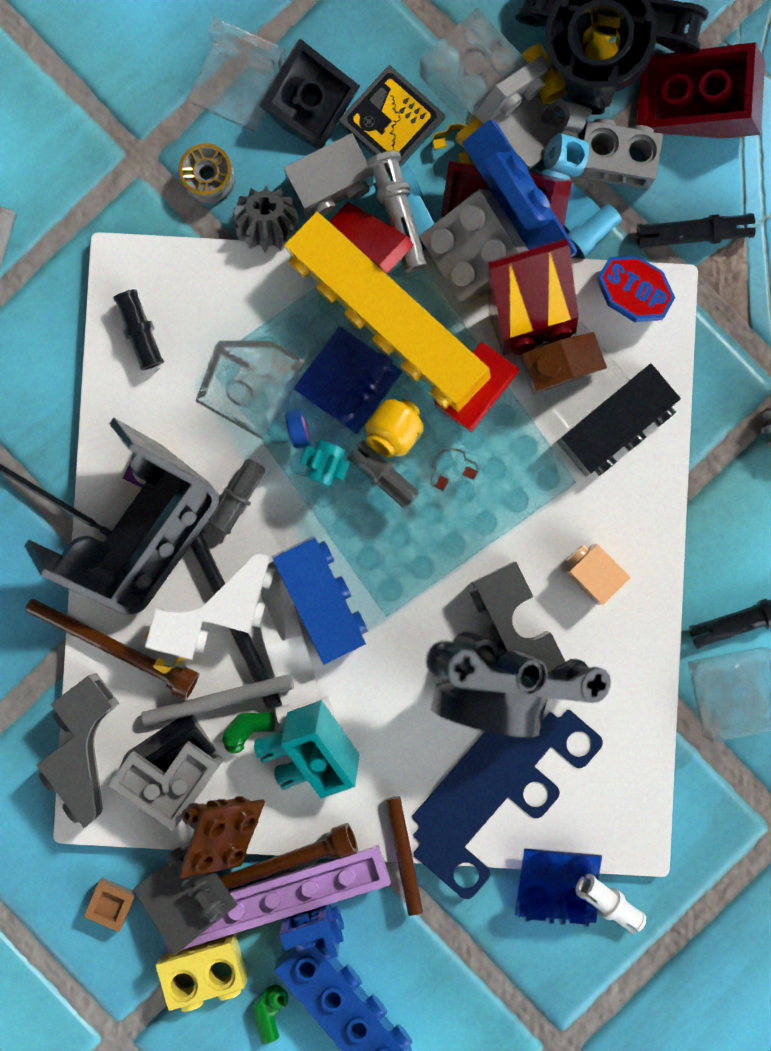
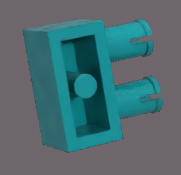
(317, 750)

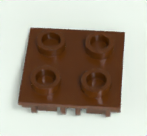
(220, 834)

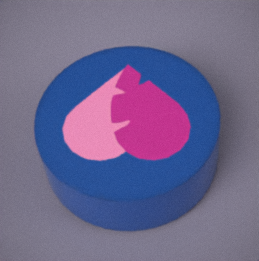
(297, 428)

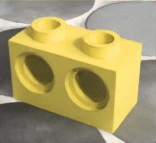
(198, 964)

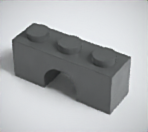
(499, 596)

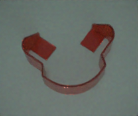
(468, 472)

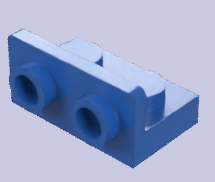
(307, 927)

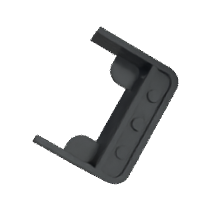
(146, 540)

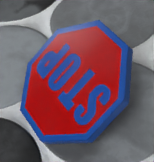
(635, 288)

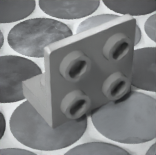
(520, 110)

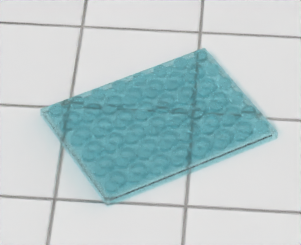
(411, 548)

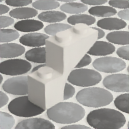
(231, 607)

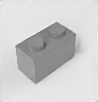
(329, 176)

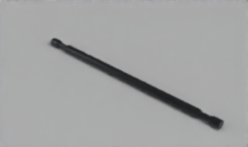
(54, 500)

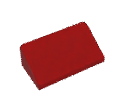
(501, 373)

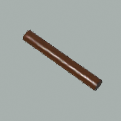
(404, 855)

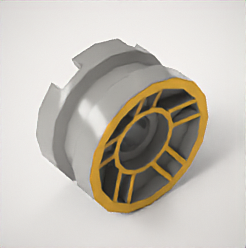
(201, 159)

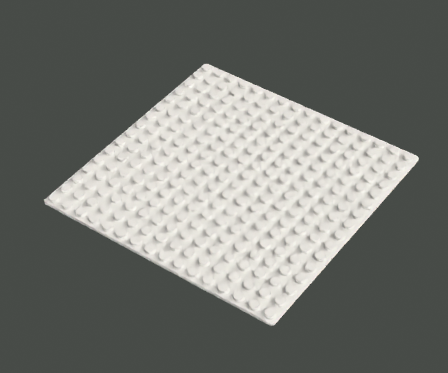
(383, 691)

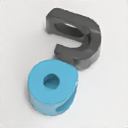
(565, 150)

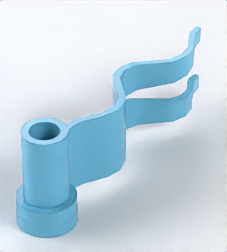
(584, 218)

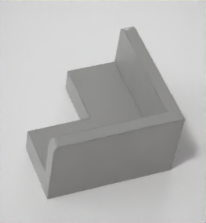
(167, 793)

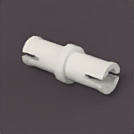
(610, 904)

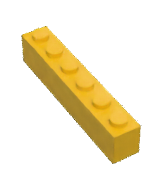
(387, 312)

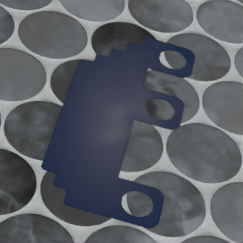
(478, 786)

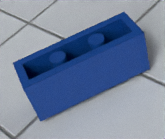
(320, 599)

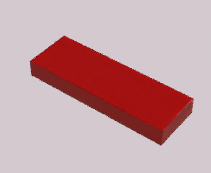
(372, 236)

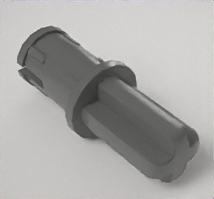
(383, 475)
(237, 496)

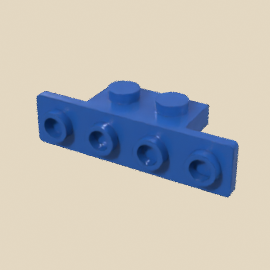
(514, 187)

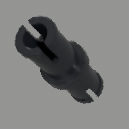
(138, 329)

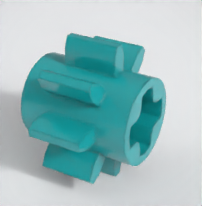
(324, 463)

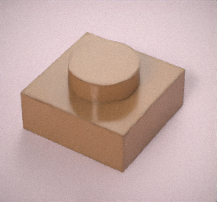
(110, 904)

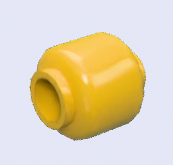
(394, 428)

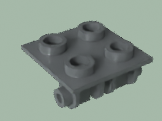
(185, 905)

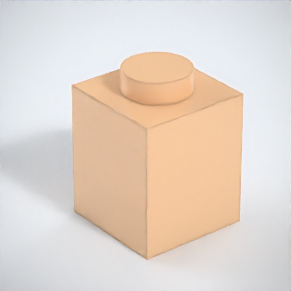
(596, 573)

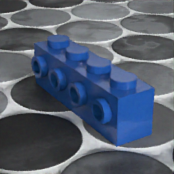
(338, 1001)

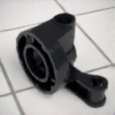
(633, 23)
(504, 691)

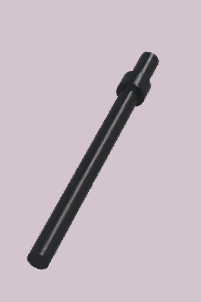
(241, 638)

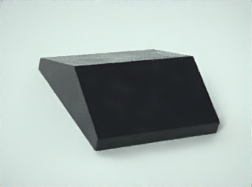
(309, 95)

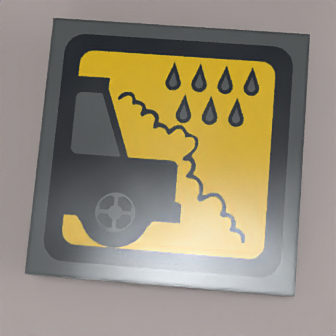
(392, 116)

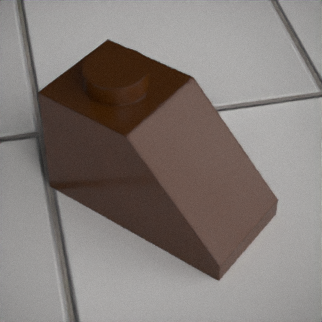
(562, 362)

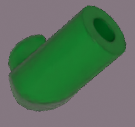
(243, 726)
(266, 1009)

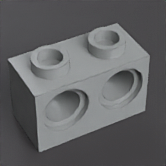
(618, 165)

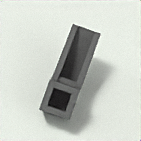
(73, 766)

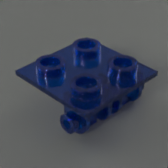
(348, 379)
(550, 883)

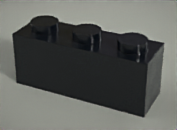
(620, 421)

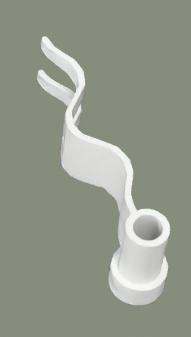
(290, 658)

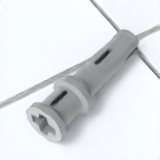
(394, 196)

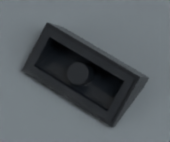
(168, 742)

